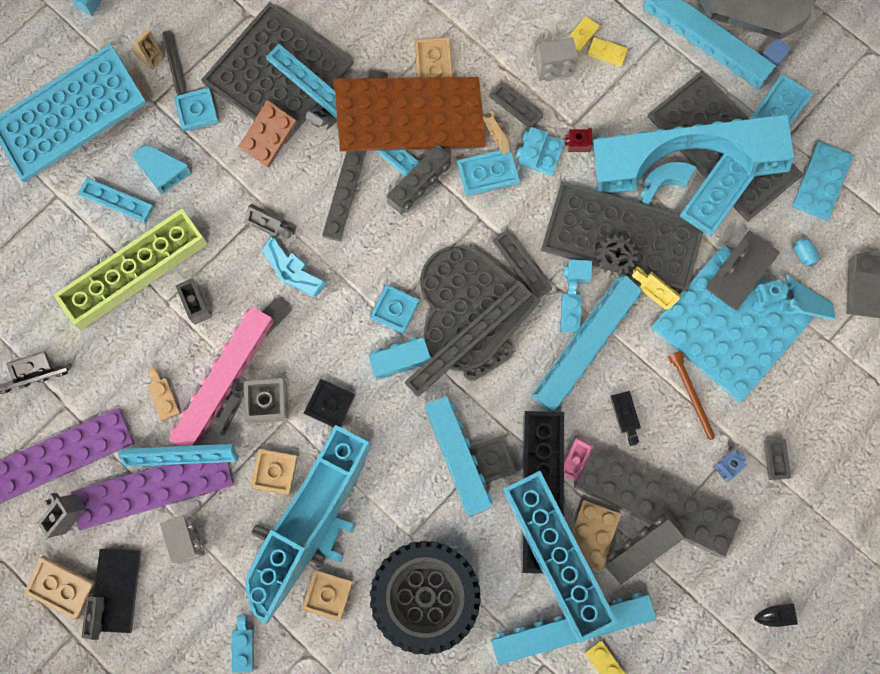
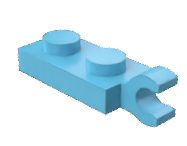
(570, 309)
(242, 647)

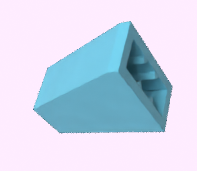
(160, 168)

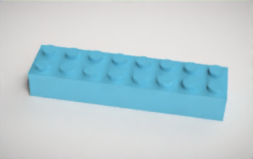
(559, 557)

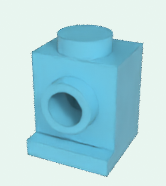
(767, 297)

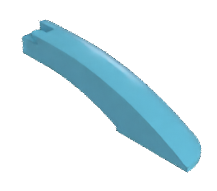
(305, 522)

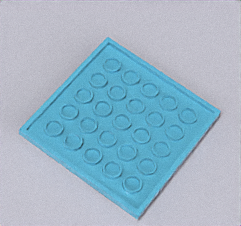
(728, 343)

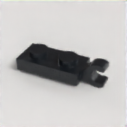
(626, 416)

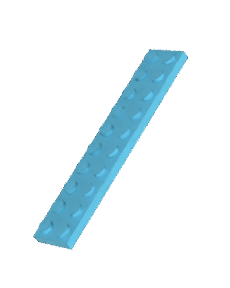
(728, 177)

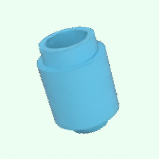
(806, 252)

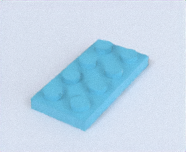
(822, 181)

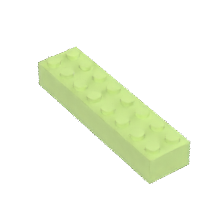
(130, 269)

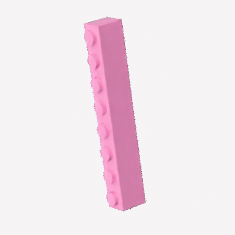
(225, 371)

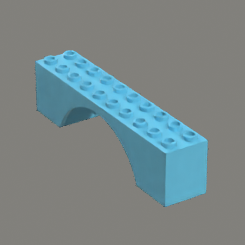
(757, 144)

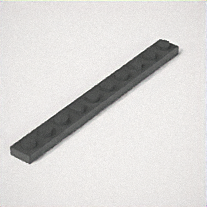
(346, 186)

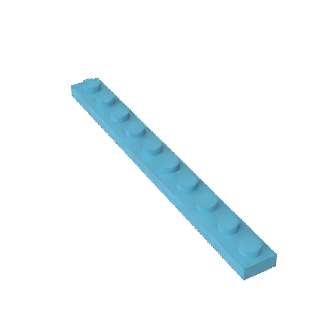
(325, 97)

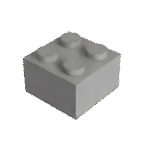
(556, 59)
(265, 401)
(182, 539)

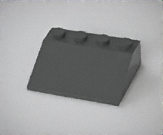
(864, 286)

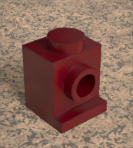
(576, 145)

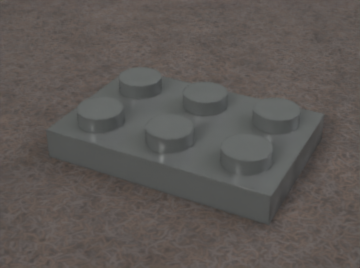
(493, 459)

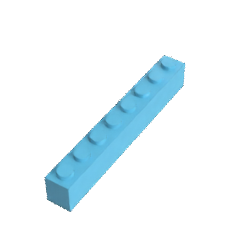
(712, 40)
(586, 343)
(559, 634)

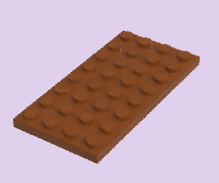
(409, 113)

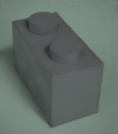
(193, 301)

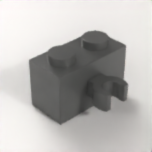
(61, 514)

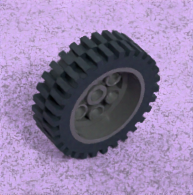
(393, 615)

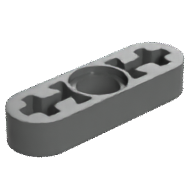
(502, 358)

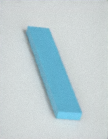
(178, 455)

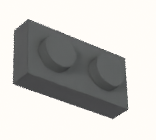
(777, 459)
(92, 618)

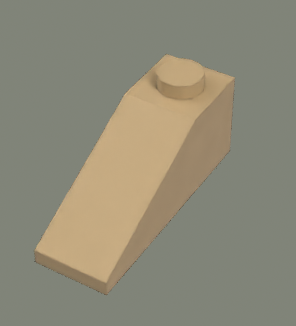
(147, 50)

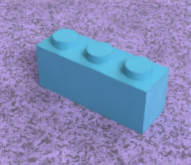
(399, 358)

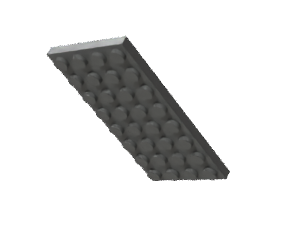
(705, 103)
(587, 216)

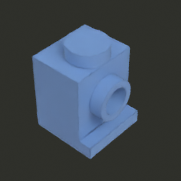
(724, 467)

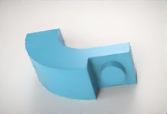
(667, 174)

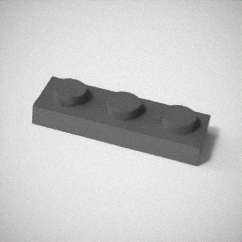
(516, 105)

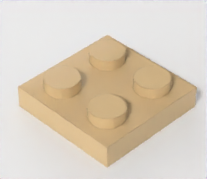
(274, 472)
(327, 595)

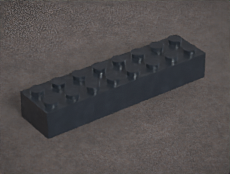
(545, 453)

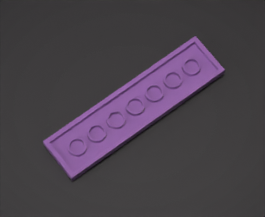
(63, 454)
(150, 491)

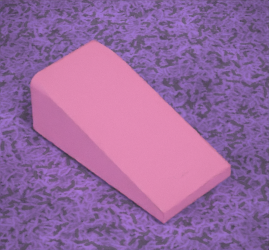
(577, 458)

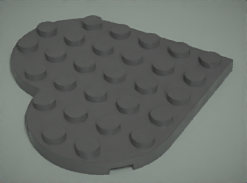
(458, 289)

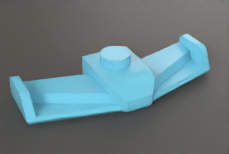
(292, 269)

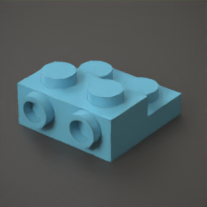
(539, 151)

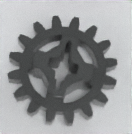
(607, 252)

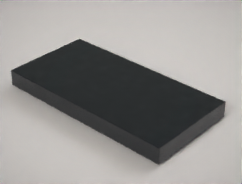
(118, 585)

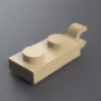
(496, 131)
(162, 396)

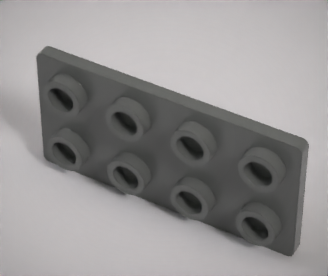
(742, 270)

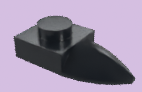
(778, 616)

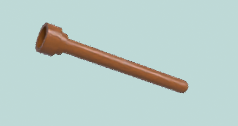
(678, 360)

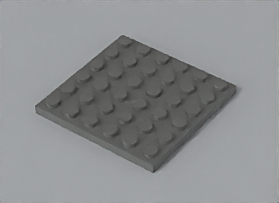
(249, 79)

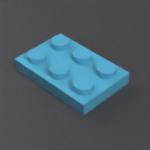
(487, 172)

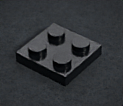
(329, 404)

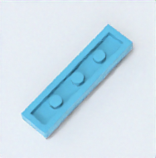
(116, 200)

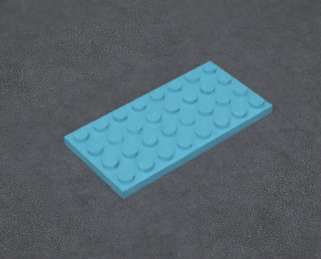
(68, 112)

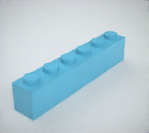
(458, 457)

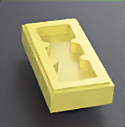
(584, 32)

